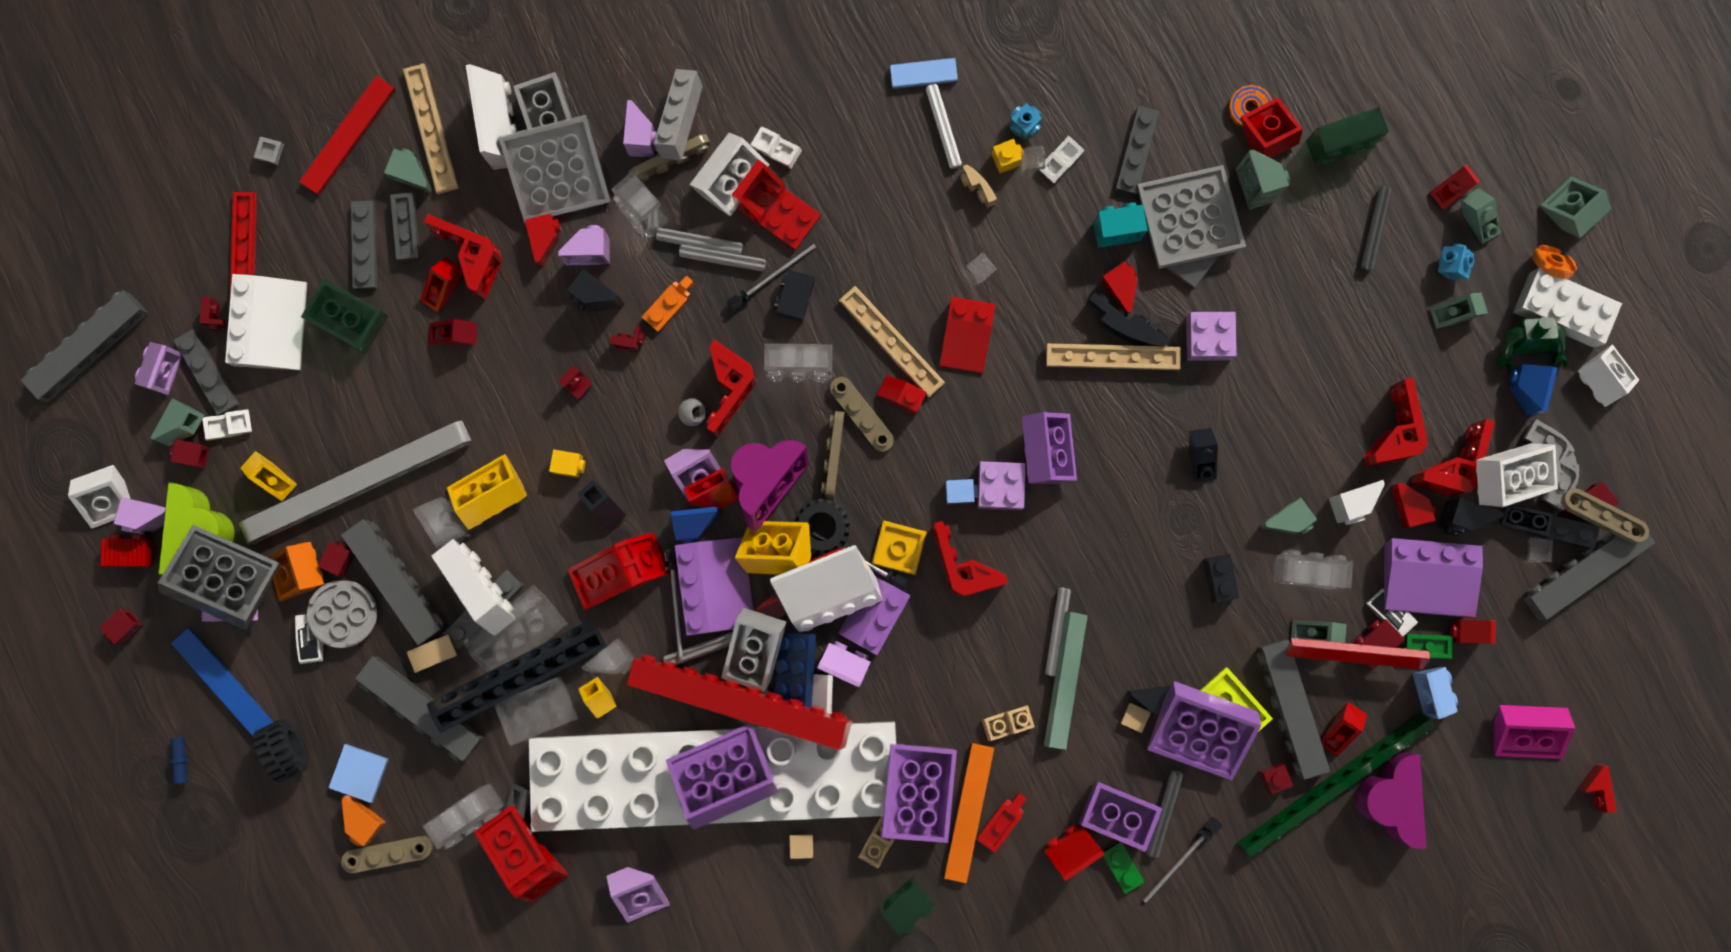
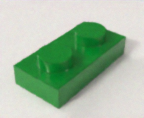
(1437, 645)
(1122, 867)

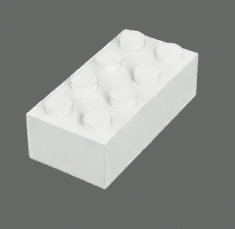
(1577, 310)
(1516, 474)
(474, 586)

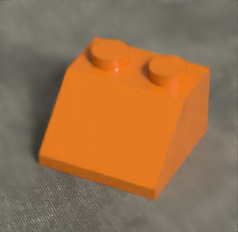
(296, 571)

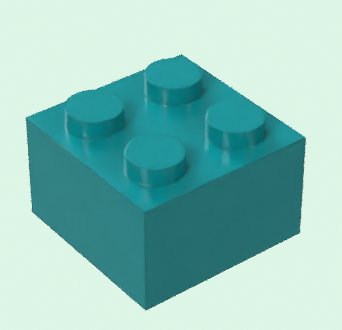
(1120, 225)

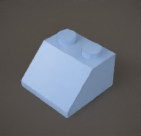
(1436, 692)

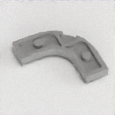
(1565, 460)

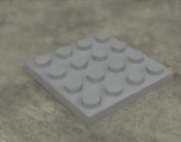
(555, 168)
(1191, 217)

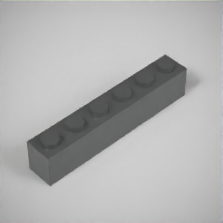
(84, 346)
(1582, 574)
(393, 581)
(411, 704)
(1293, 710)

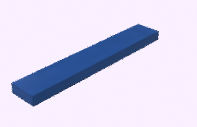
(221, 681)

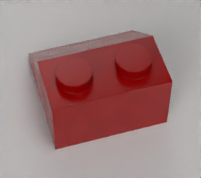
(1271, 128)

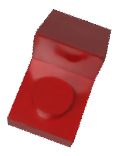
(1454, 186)
(1600, 782)

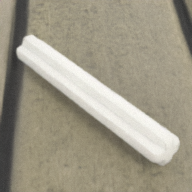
(943, 126)

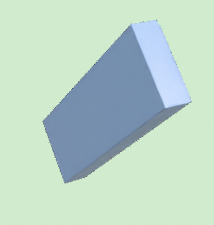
(923, 73)

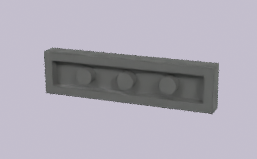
(1137, 150)
(363, 245)
(206, 372)
(466, 626)

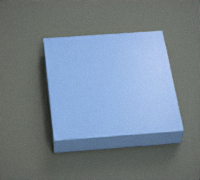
(358, 773)

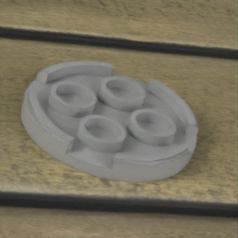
(341, 614)

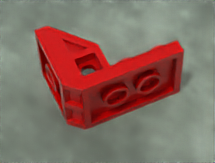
(774, 208)
(477, 255)
(729, 367)
(1404, 440)
(1460, 473)
(618, 570)
(978, 575)
(518, 858)

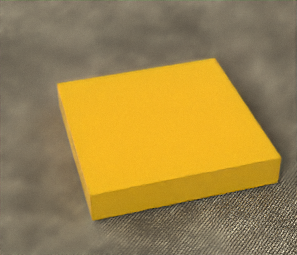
(899, 547)

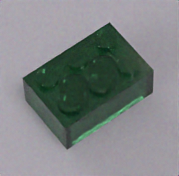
(1347, 136)
(344, 316)
(907, 906)

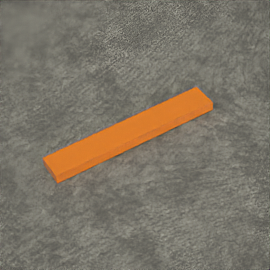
(969, 813)

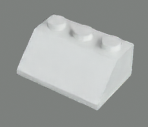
(725, 172)

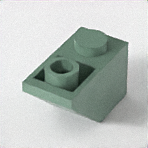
(1481, 214)
(177, 423)

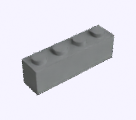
(678, 114)

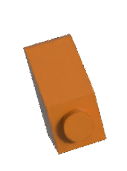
(360, 821)

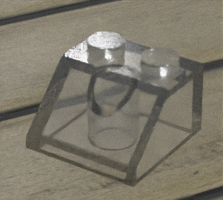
(441, 522)

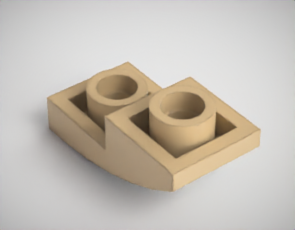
(974, 181)
(431, 653)
(1008, 723)
(875, 846)

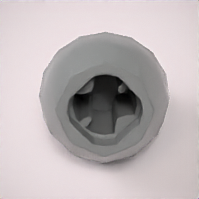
(692, 412)

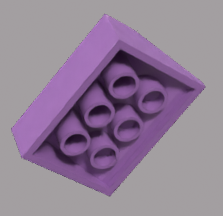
(1432, 577)
(712, 585)
(1204, 730)
(721, 776)
(918, 793)

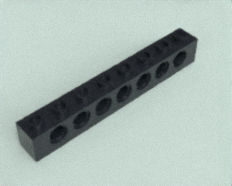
(515, 675)

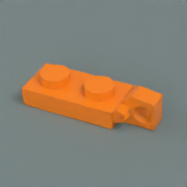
(668, 304)

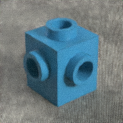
(1025, 128)
(1456, 262)

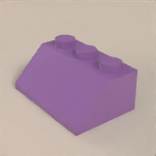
(872, 624)

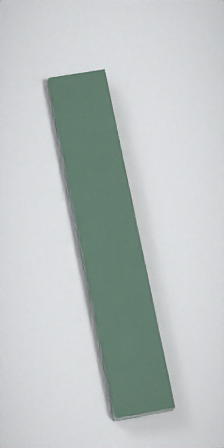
(1065, 680)

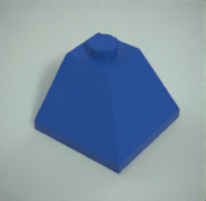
(1532, 387)
(693, 523)

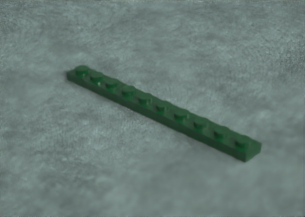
(1335, 784)

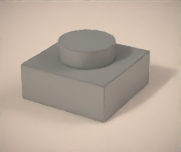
(268, 150)

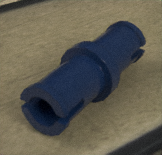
(178, 760)

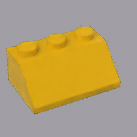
(486, 492)
(775, 548)

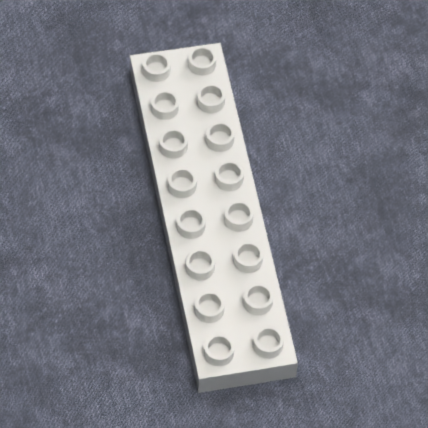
(629, 784)

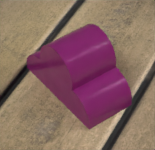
(766, 477)
(1396, 799)

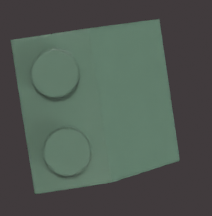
(1576, 206)

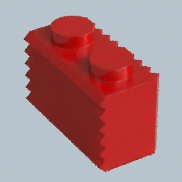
(126, 552)

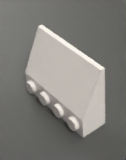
(491, 112)
(266, 322)
(827, 589)

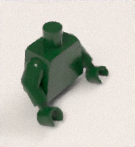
(1534, 337)

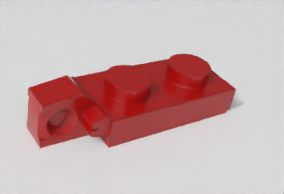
(1002, 823)

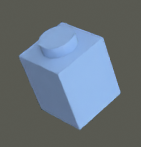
(961, 492)

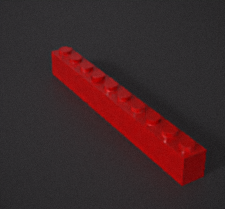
(740, 702)

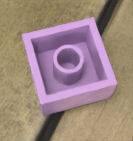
(1211, 336)
(1001, 485)

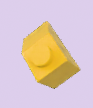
(268, 476)

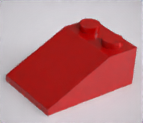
(967, 334)
(1072, 851)

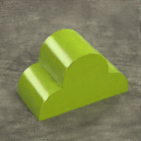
(186, 508)

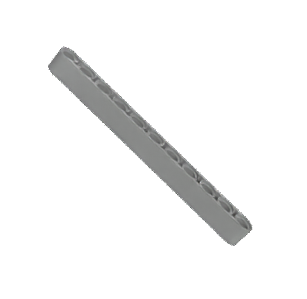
(355, 482)

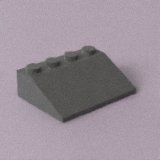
(218, 577)

